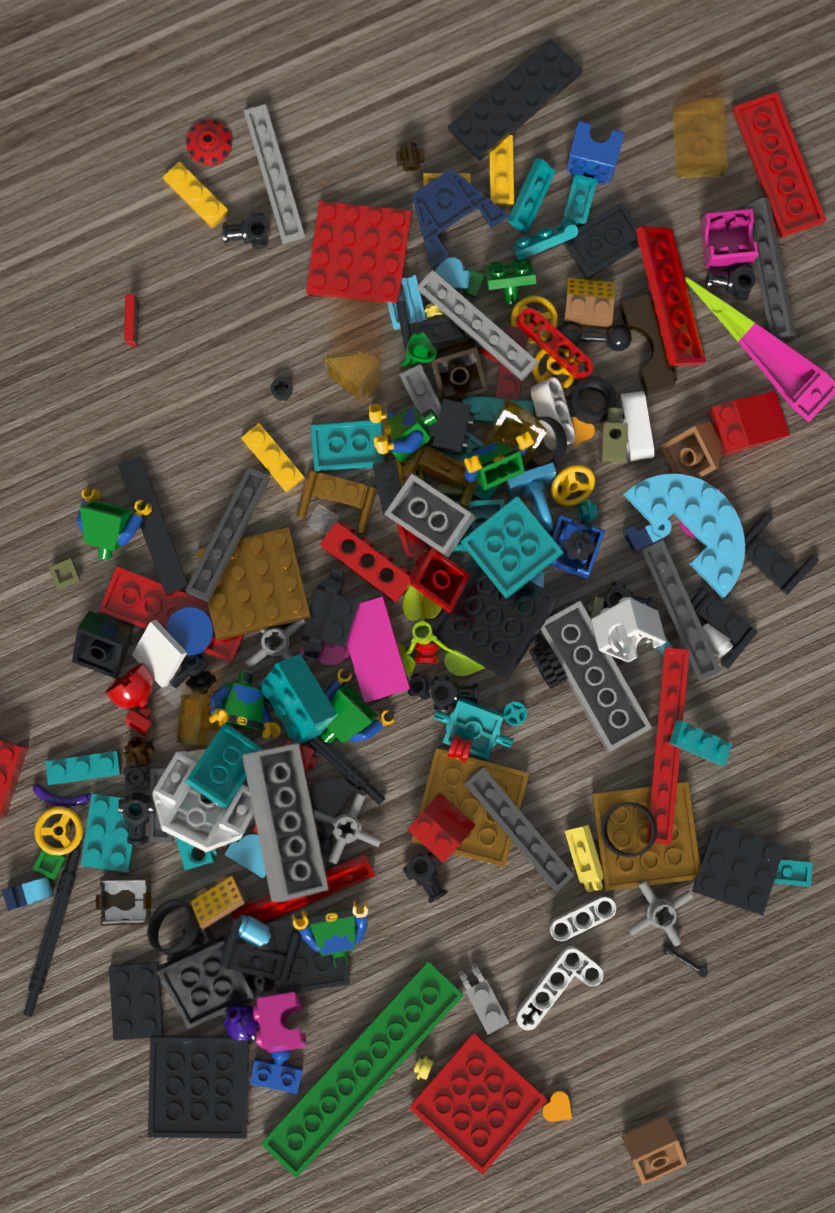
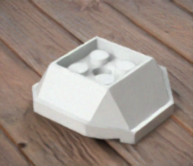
(189, 818)

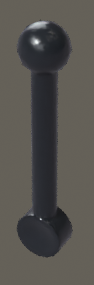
(702, 971)

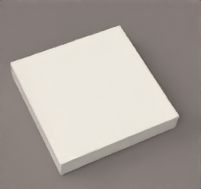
(159, 653)

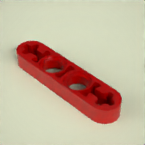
(552, 346)

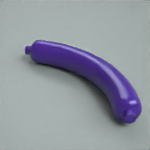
(60, 801)

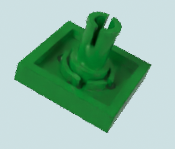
(509, 277)

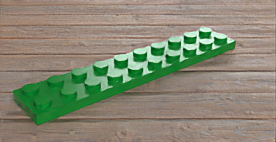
(362, 1069)

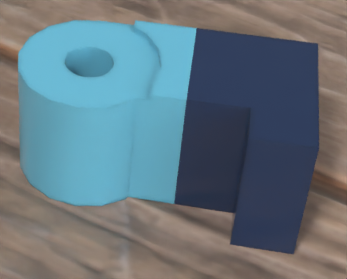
(646, 536)
(27, 893)

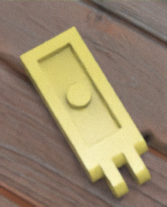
(585, 857)

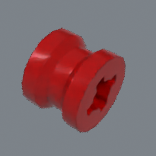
(426, 653)
(460, 748)

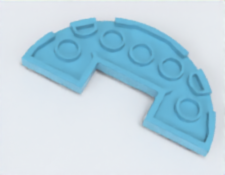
(705, 514)

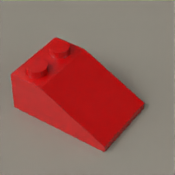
(748, 422)

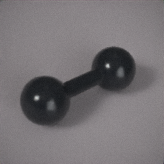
(617, 337)

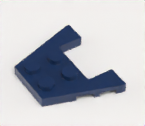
(445, 203)

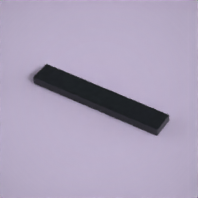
(153, 526)

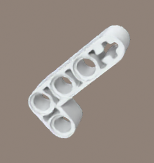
(555, 990)

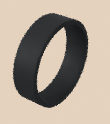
(561, 442)
(605, 835)
(155, 923)

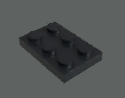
(604, 241)
(135, 1001)

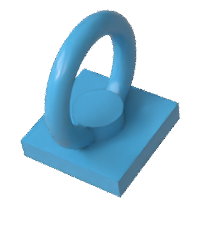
(533, 485)

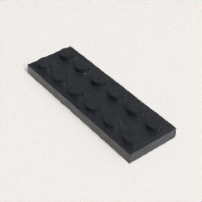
(515, 99)

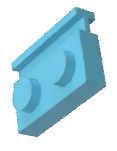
(412, 301)

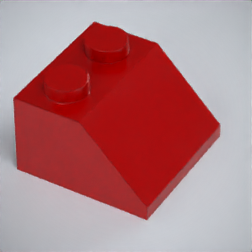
(438, 578)
(441, 827)

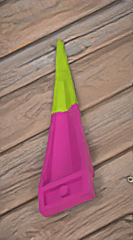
(794, 375)

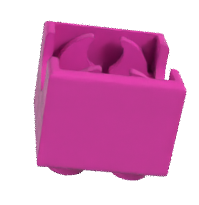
(728, 238)
(272, 1015)

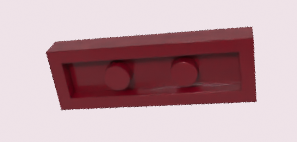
(508, 384)

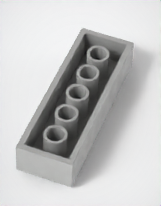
(594, 678)
(285, 822)

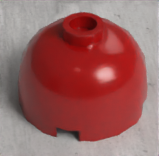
(132, 688)

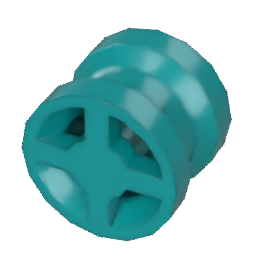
(516, 715)

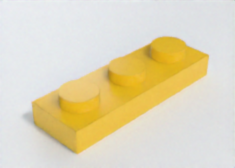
(502, 174)
(195, 194)
(272, 457)

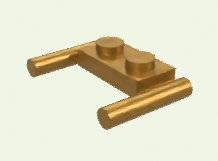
(443, 468)
(338, 491)

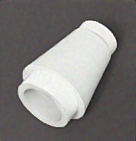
(718, 641)

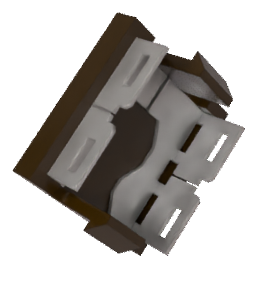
(124, 900)

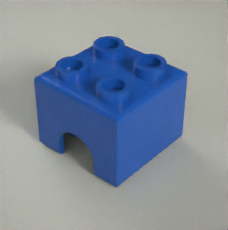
(594, 158)
(562, 530)

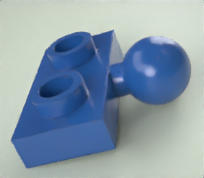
(276, 1074)

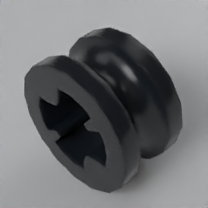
(276, 384)

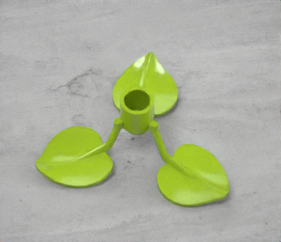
(417, 607)

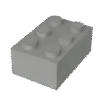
(430, 515)

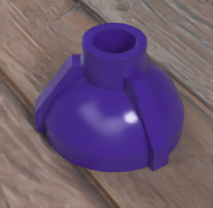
(240, 1022)

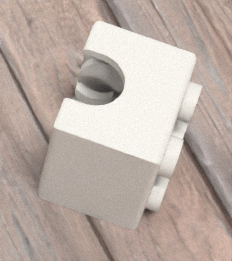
(624, 625)

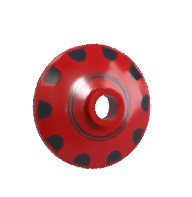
(209, 152)

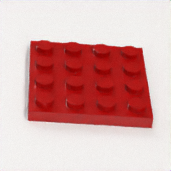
(359, 252)
(478, 1103)

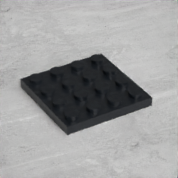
(491, 627)
(198, 1087)

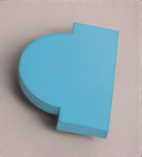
(454, 273)
(248, 854)

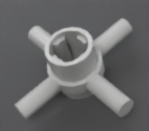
(282, 650)
(341, 838)
(656, 904)

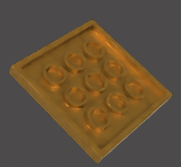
(258, 586)
(628, 833)
(487, 839)

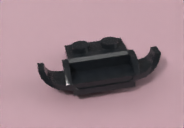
(330, 617)

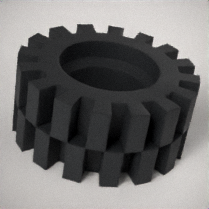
(548, 665)

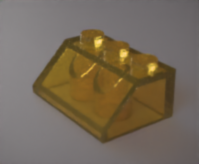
(700, 138)
(354, 372)

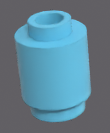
(254, 931)

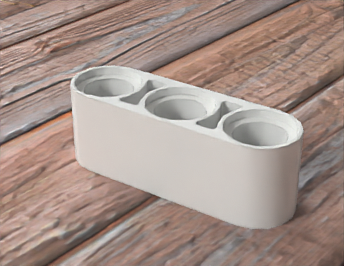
(551, 402)
(639, 437)
(594, 919)

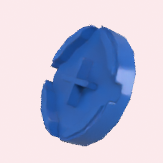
(191, 629)

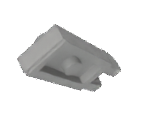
(484, 1001)

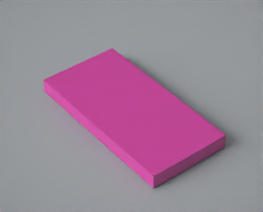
(376, 652)

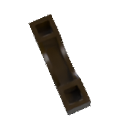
(640, 316)

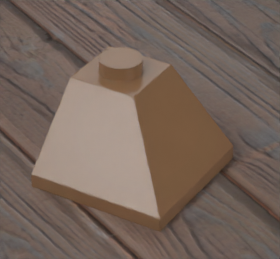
(693, 451)

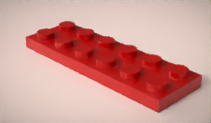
(779, 164)
(670, 296)
(144, 600)

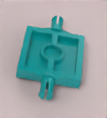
(474, 723)

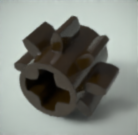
(410, 157)
(139, 751)

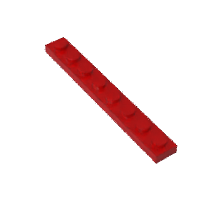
(666, 755)

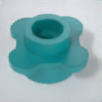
(587, 511)

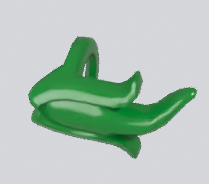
(417, 351)

